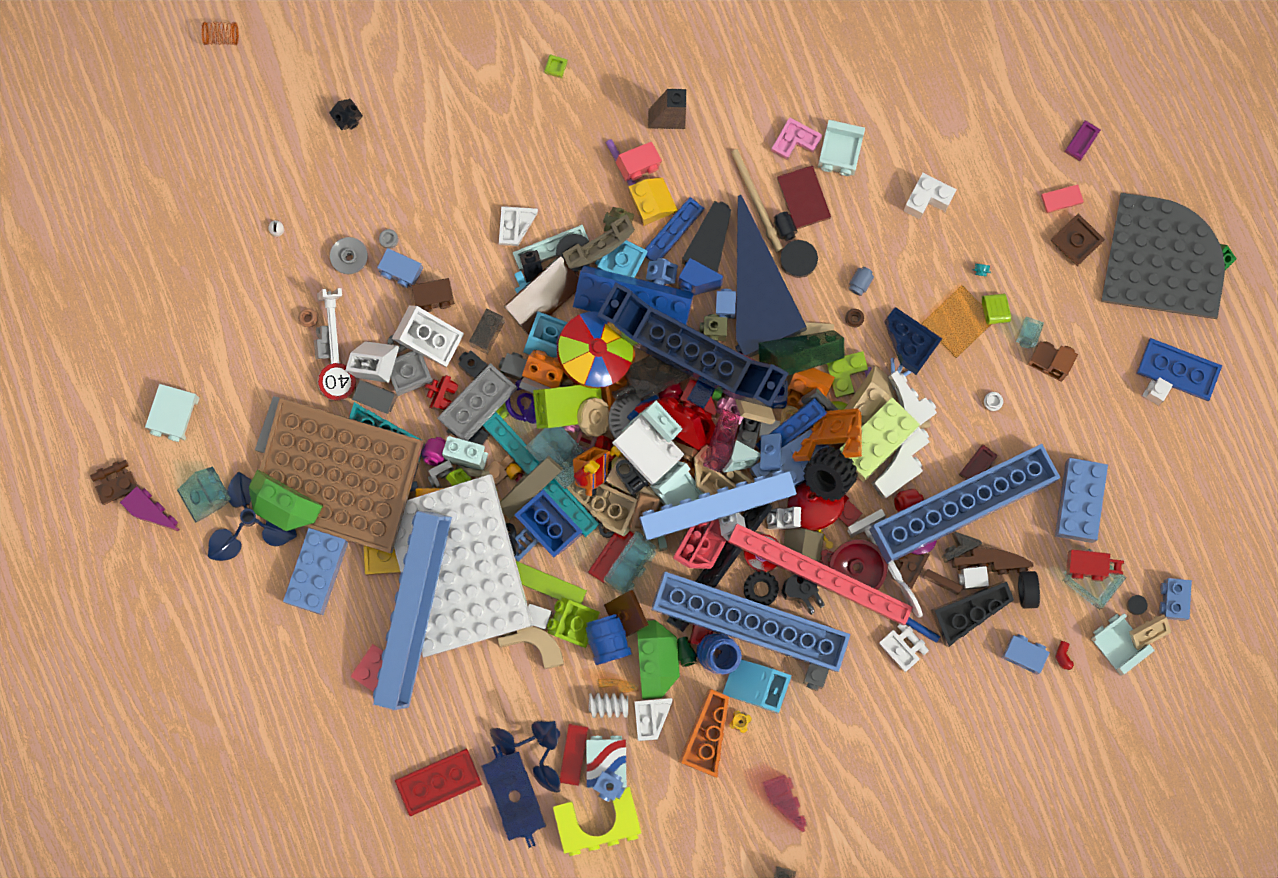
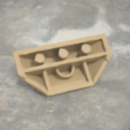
(872, 394)
(710, 480)

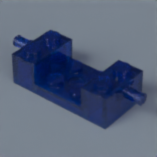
(506, 775)

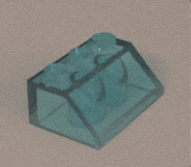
(560, 448)
(630, 564)

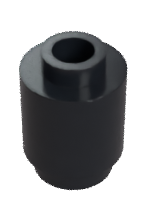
(785, 226)

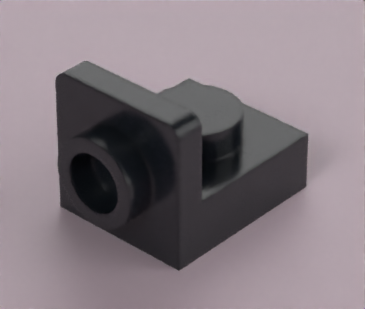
(531, 264)

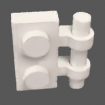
(900, 651)

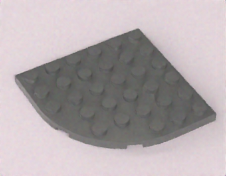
(1164, 259)

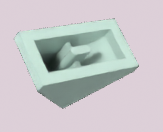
(741, 457)

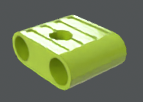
(996, 309)

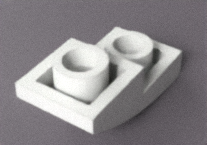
(784, 518)

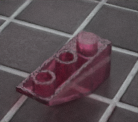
(722, 441)
(780, 796)

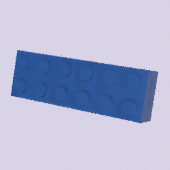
(596, 285)

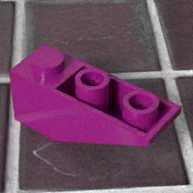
(143, 508)

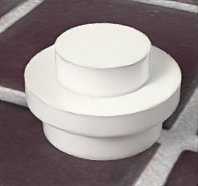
(993, 401)

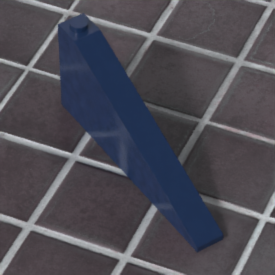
(763, 300)

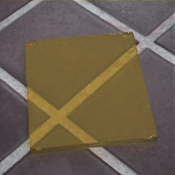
(958, 321)

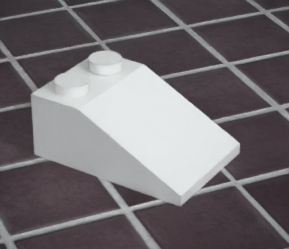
(427, 335)

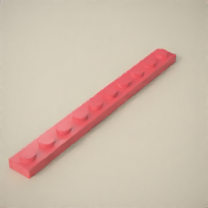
(820, 574)

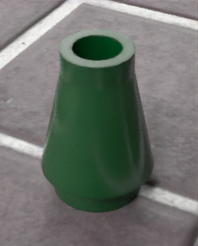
(685, 652)

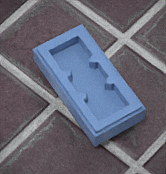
(771, 452)

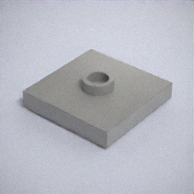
(409, 373)

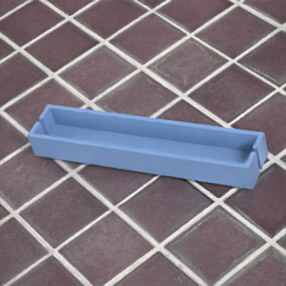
(411, 610)

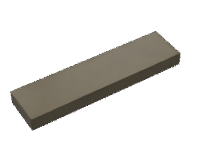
(530, 486)

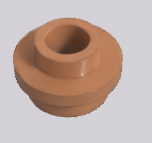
(306, 312)

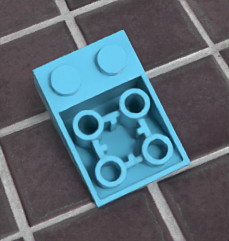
(757, 686)

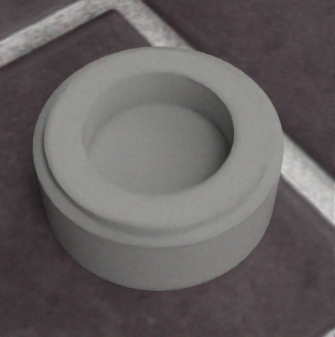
(388, 239)

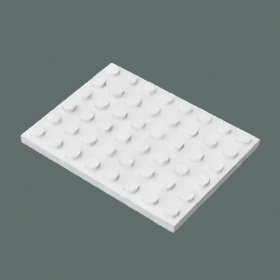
(478, 578)

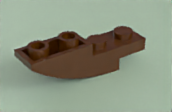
(1000, 561)

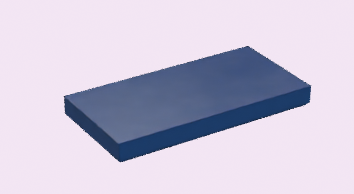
(1180, 368)

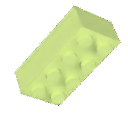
(883, 436)

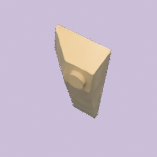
(608, 506)

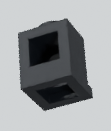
(476, 369)

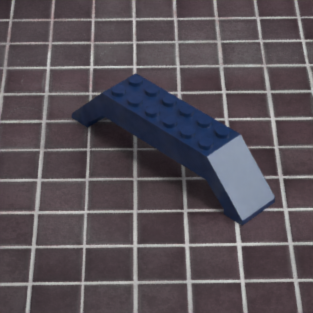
(690, 349)

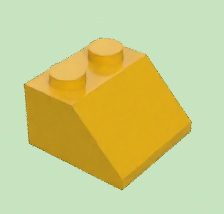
(652, 200)

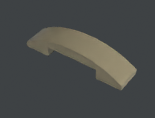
(600, 246)

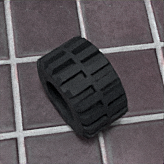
(830, 474)

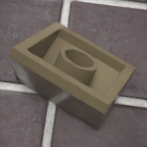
(804, 542)

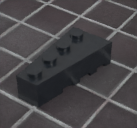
(964, 614)

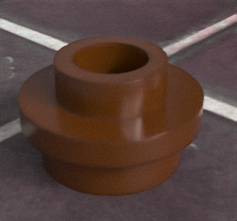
(854, 312)

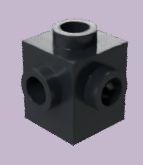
(346, 114)

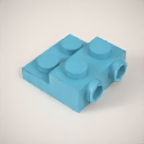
(623, 260)

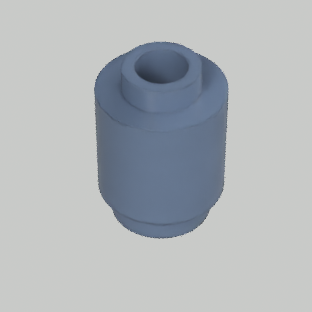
(861, 281)

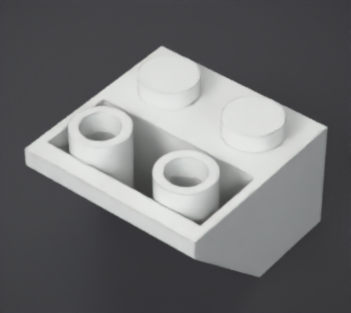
(372, 361)

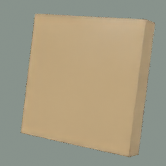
(755, 412)

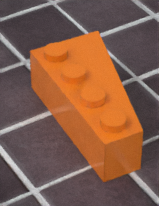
(706, 736)

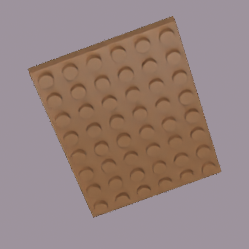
(347, 467)

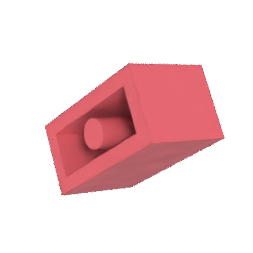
(638, 161)

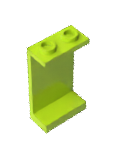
(560, 405)

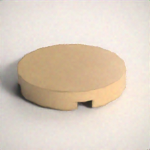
(593, 417)

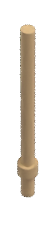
(770, 231)

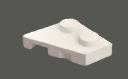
(515, 224)
(651, 717)

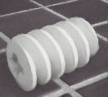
(608, 705)

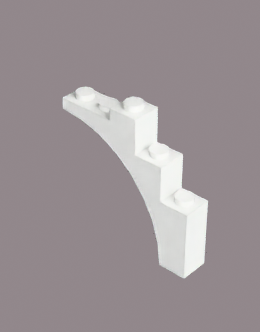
(903, 465)

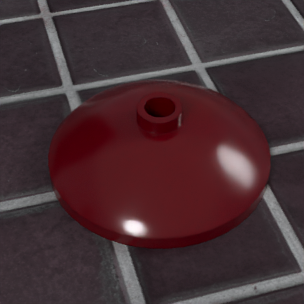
(867, 554)

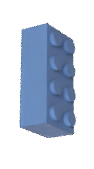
(788, 463)
(1081, 500)
(315, 571)

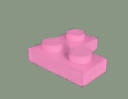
(793, 134)

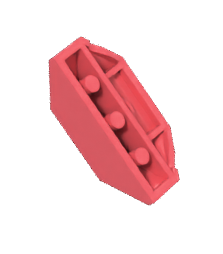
(700, 546)

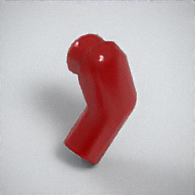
(1062, 657)

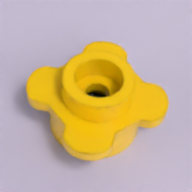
(734, 724)

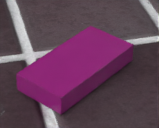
(1082, 140)

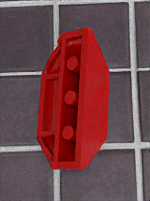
(691, 424)

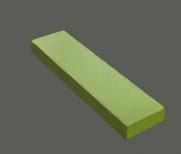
(549, 584)

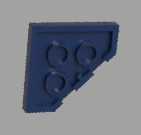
(910, 340)

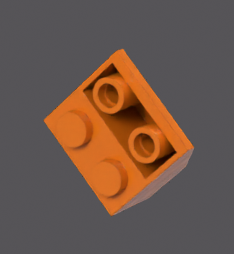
(805, 382)

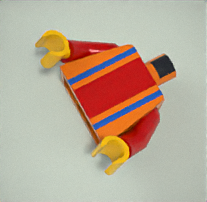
(592, 468)

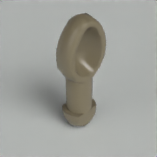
(474, 472)

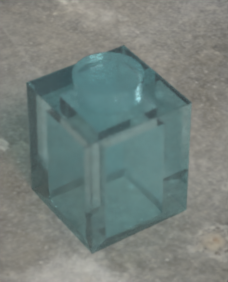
(1029, 332)

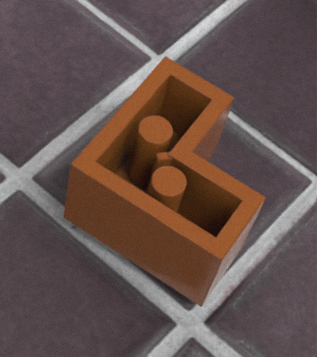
(1053, 361)

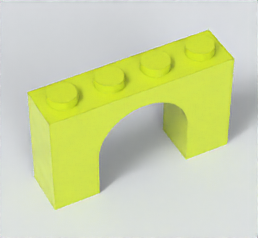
(575, 839)

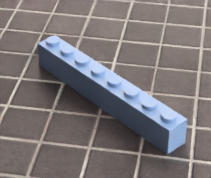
(717, 506)

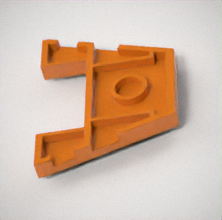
(832, 428)

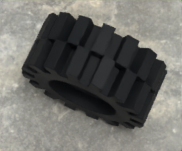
(761, 577)

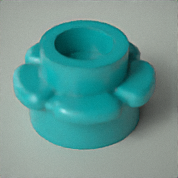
(981, 269)

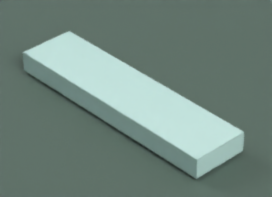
(547, 247)

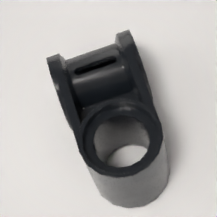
(631, 478)

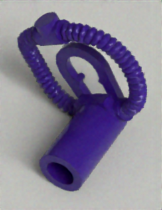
(527, 414)

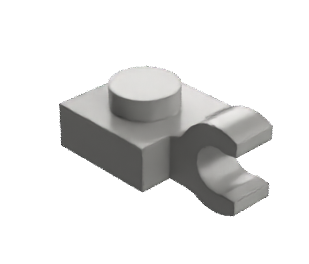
(322, 345)

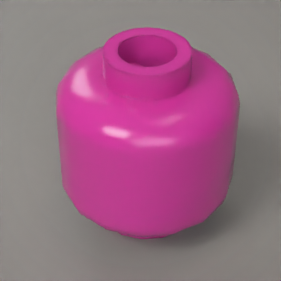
(433, 451)

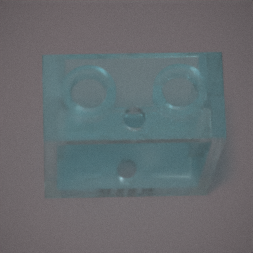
(1104, 597)

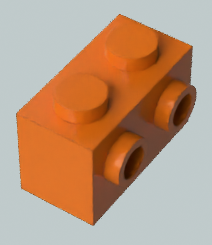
(544, 369)

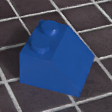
(699, 278)

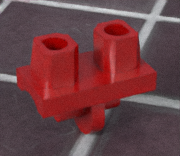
(445, 385)

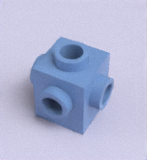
(661, 271)
(602, 783)

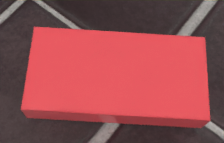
(1062, 198)

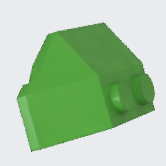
(281, 503)
(657, 660)

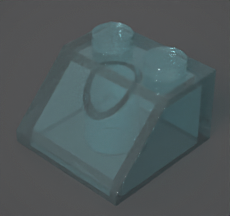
(203, 493)

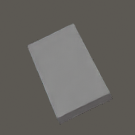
(477, 403)

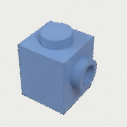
(726, 303)

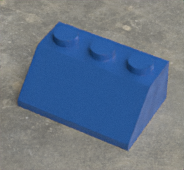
(549, 523)

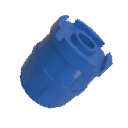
(607, 639)
(726, 661)

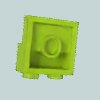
(571, 621)

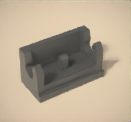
(375, 396)

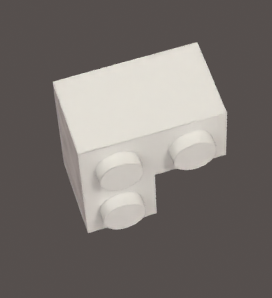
(929, 191)

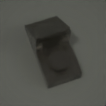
(964, 543)

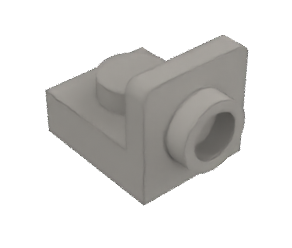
(439, 471)

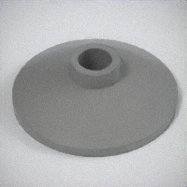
(346, 247)

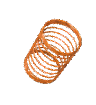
(234, 25)

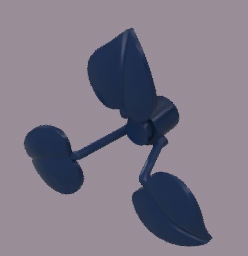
(223, 544)
(547, 736)

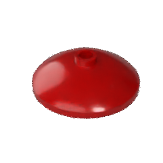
(815, 512)

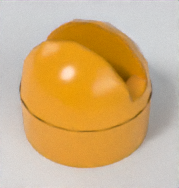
(512, 470)

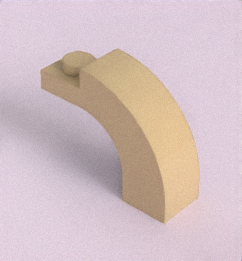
(543, 641)

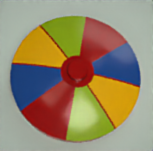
(593, 352)

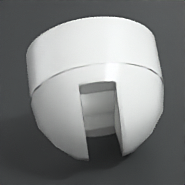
(279, 228)

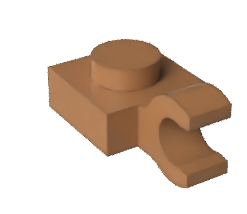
(498, 470)

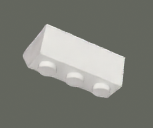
(647, 449)

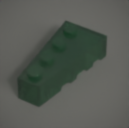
(803, 351)

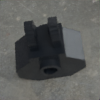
(801, 592)

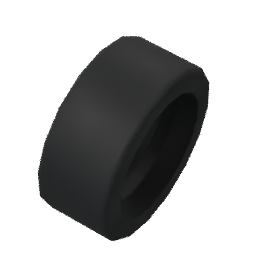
(1029, 589)

